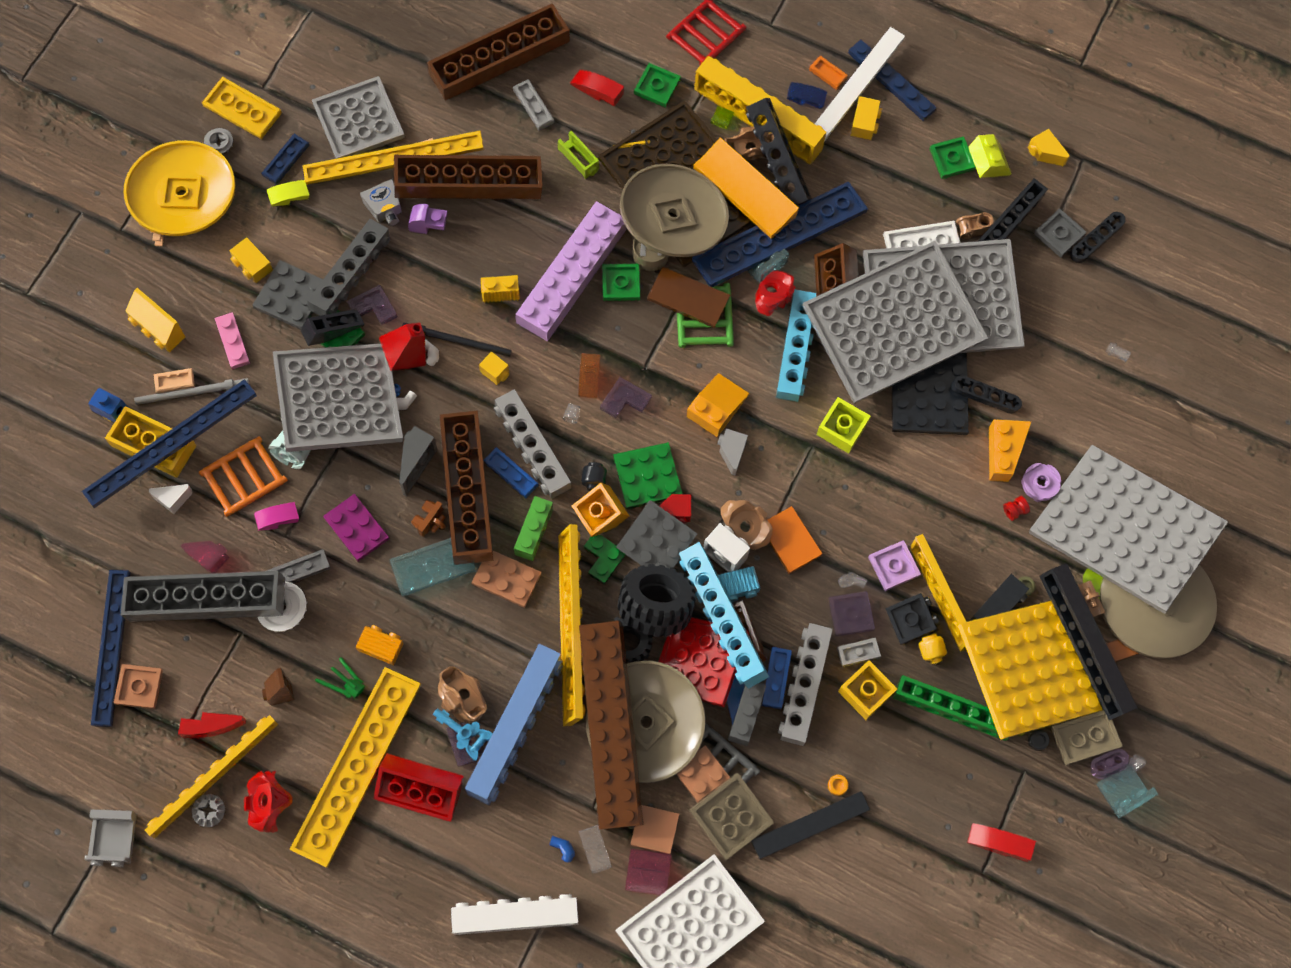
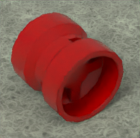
(1016, 508)

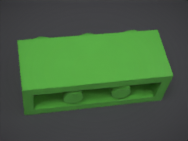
(533, 528)

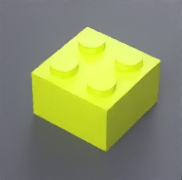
(843, 425)

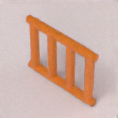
(240, 453)

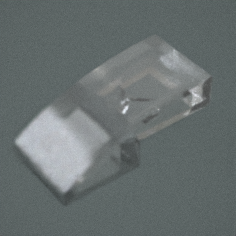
(595, 849)

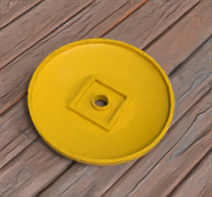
(177, 166)

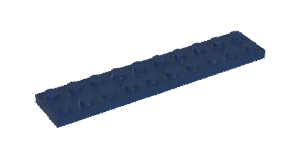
(755, 247)

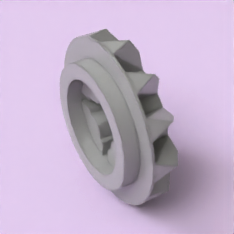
(225, 137)
(213, 817)

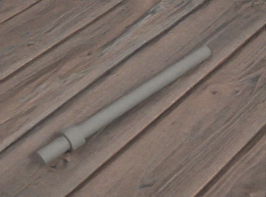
(228, 384)

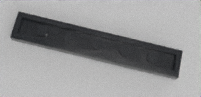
(810, 825)

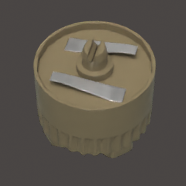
(647, 258)

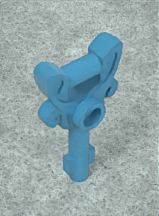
(465, 733)

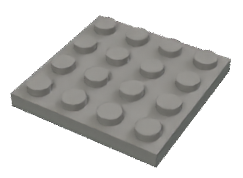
(358, 118)

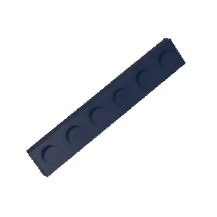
(896, 84)

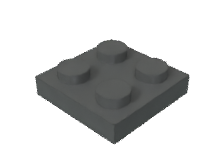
(1060, 233)

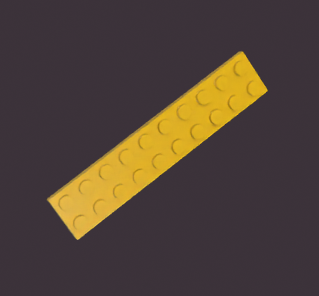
(569, 622)
(355, 767)

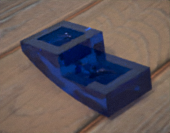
(808, 94)

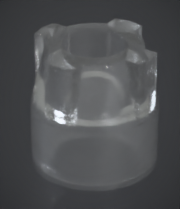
(571, 413)

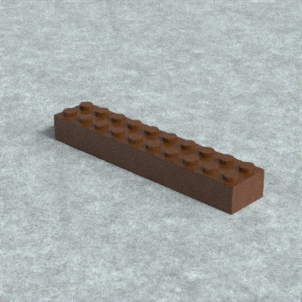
(611, 725)

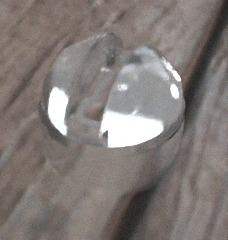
(1137, 762)

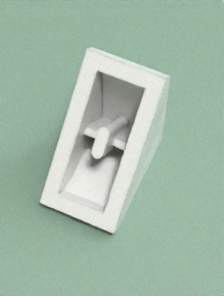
(171, 496)

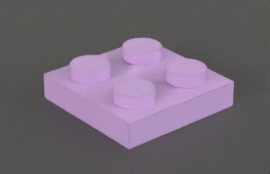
(894, 565)

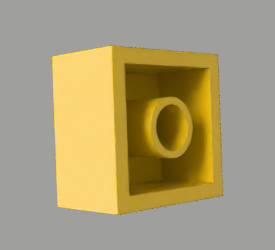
(867, 690)

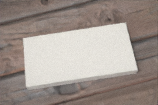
(922, 235)

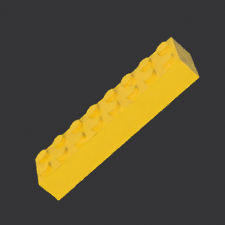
(736, 93)

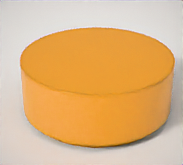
(838, 785)

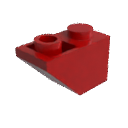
(678, 506)

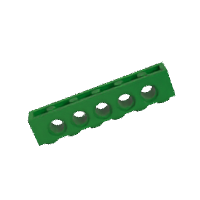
(946, 705)

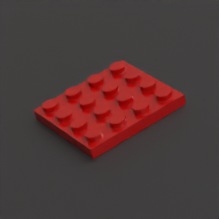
(702, 660)

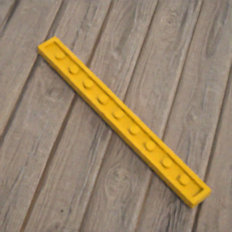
(384, 158)

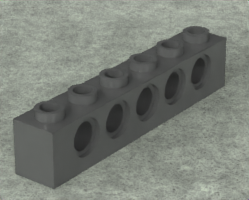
(360, 245)

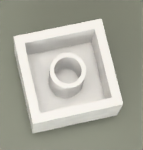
(726, 548)

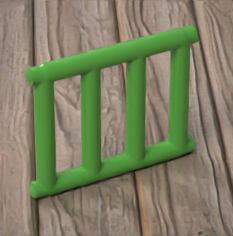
(728, 323)

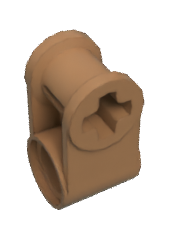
(971, 225)

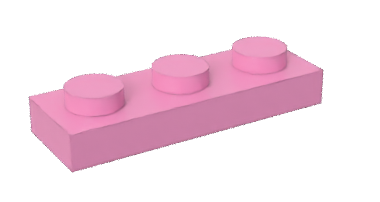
(232, 341)

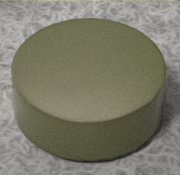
(1029, 583)

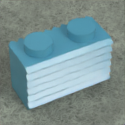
(740, 583)

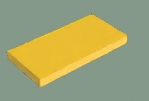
(242, 107)

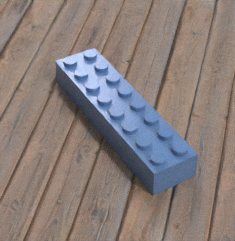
(513, 725)

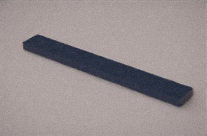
(109, 652)

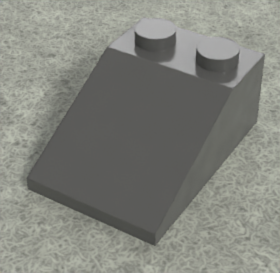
(417, 453)

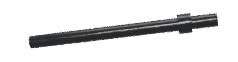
(464, 341)

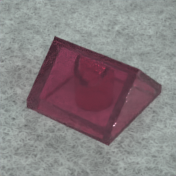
(648, 872)

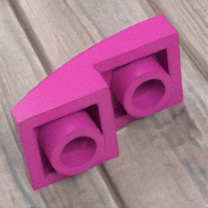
(273, 516)

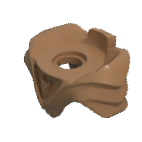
(747, 136)
(760, 530)
(464, 710)

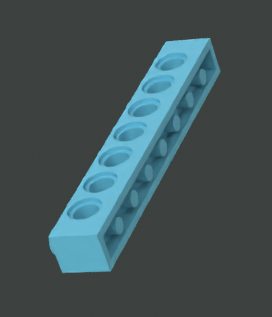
(755, 670)

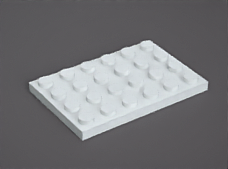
(691, 921)

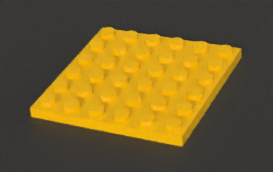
(1028, 669)

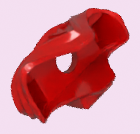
(767, 301)
(265, 801)

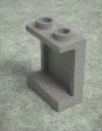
(111, 837)

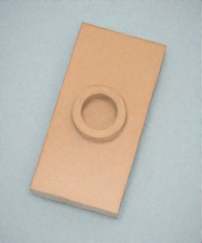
(174, 380)

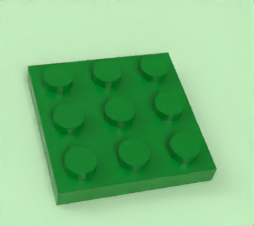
(647, 475)

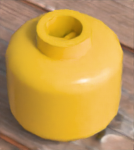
(932, 648)

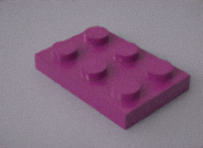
(356, 527)

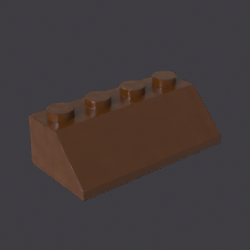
(835, 267)

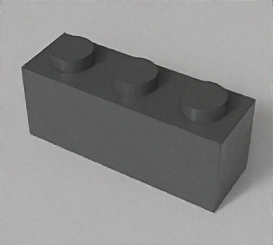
(747, 714)

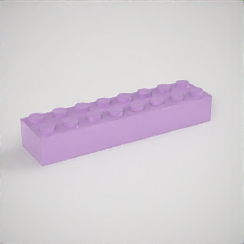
(571, 271)

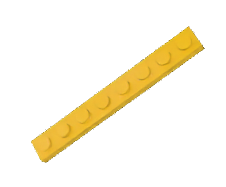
(205, 781)

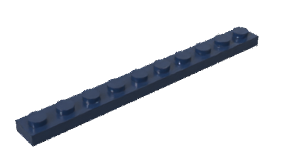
(168, 443)

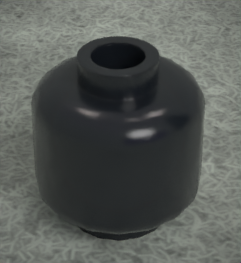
(593, 474)

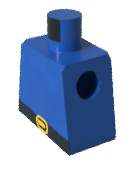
(106, 405)

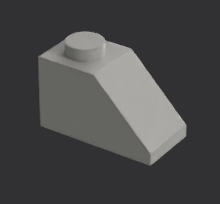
(732, 448)

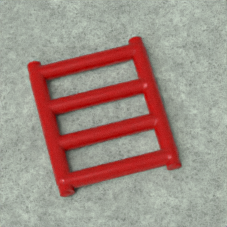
(697, 13)

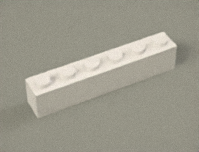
(514, 916)

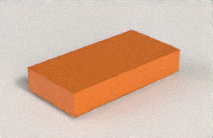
(828, 72)

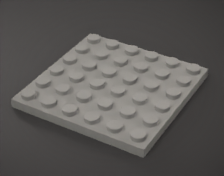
(336, 397)

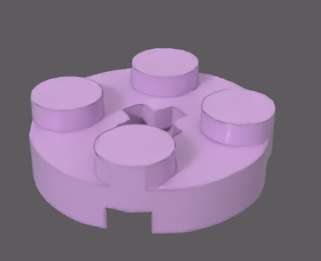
(1039, 492)

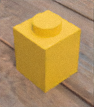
(494, 368)

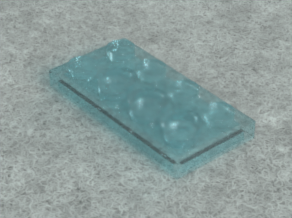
(427, 567)

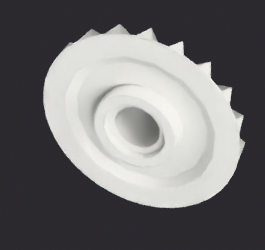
(294, 612)

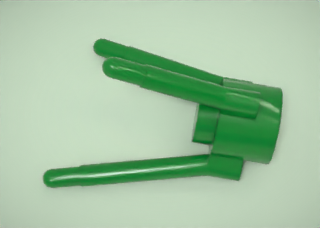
(353, 686)

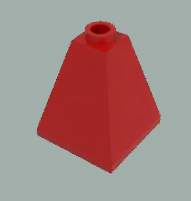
(404, 347)

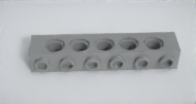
(512, 403)
(821, 636)

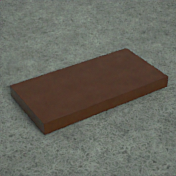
(688, 297)

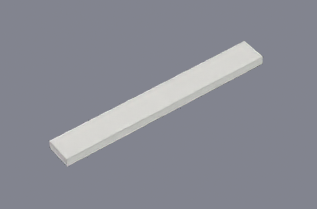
(860, 80)

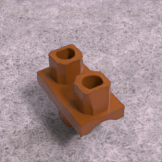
(434, 511)

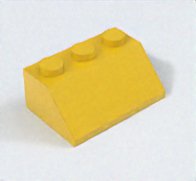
(154, 321)

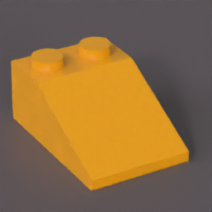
(716, 404)

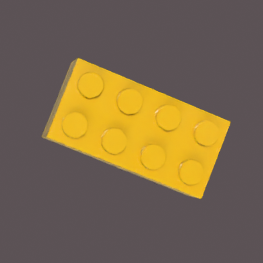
(136, 431)

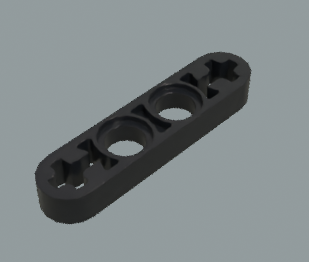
(1097, 237)
(986, 398)

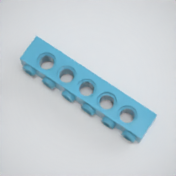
(786, 389)

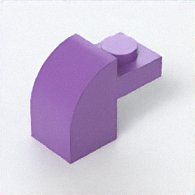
(424, 218)

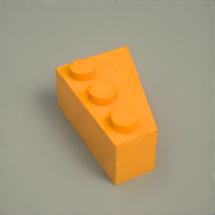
(1005, 446)

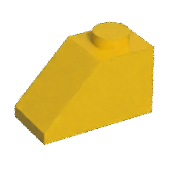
(1048, 149)

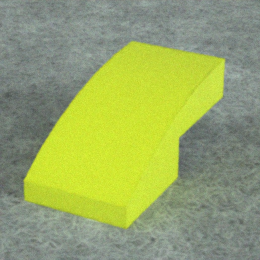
(287, 192)

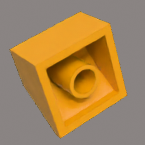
(600, 510)

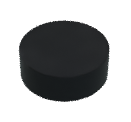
(1038, 740)

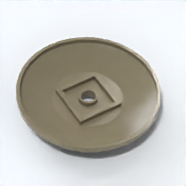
(676, 190)
(1156, 633)
(675, 715)

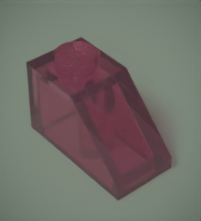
(207, 554)

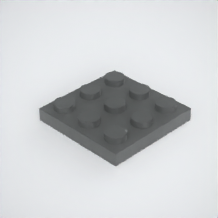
(287, 294)
(656, 538)

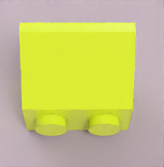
(989, 157)

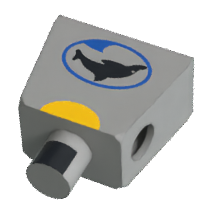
(382, 202)

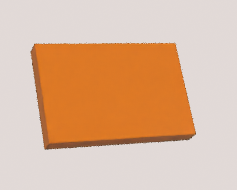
(792, 540)

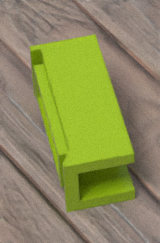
(588, 156)

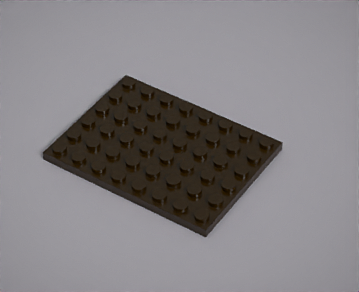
(676, 139)

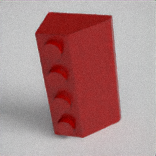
(418, 787)

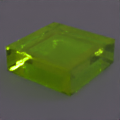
(722, 117)

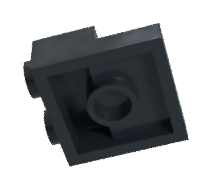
(913, 618)

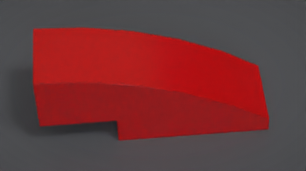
(598, 86)
(209, 725)
(1001, 842)

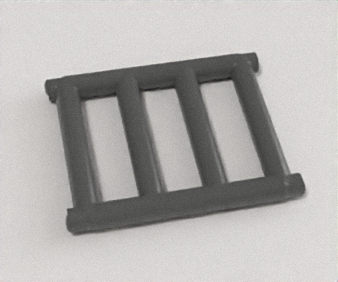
(736, 755)

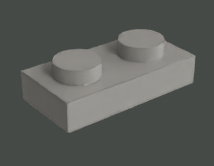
(858, 652)

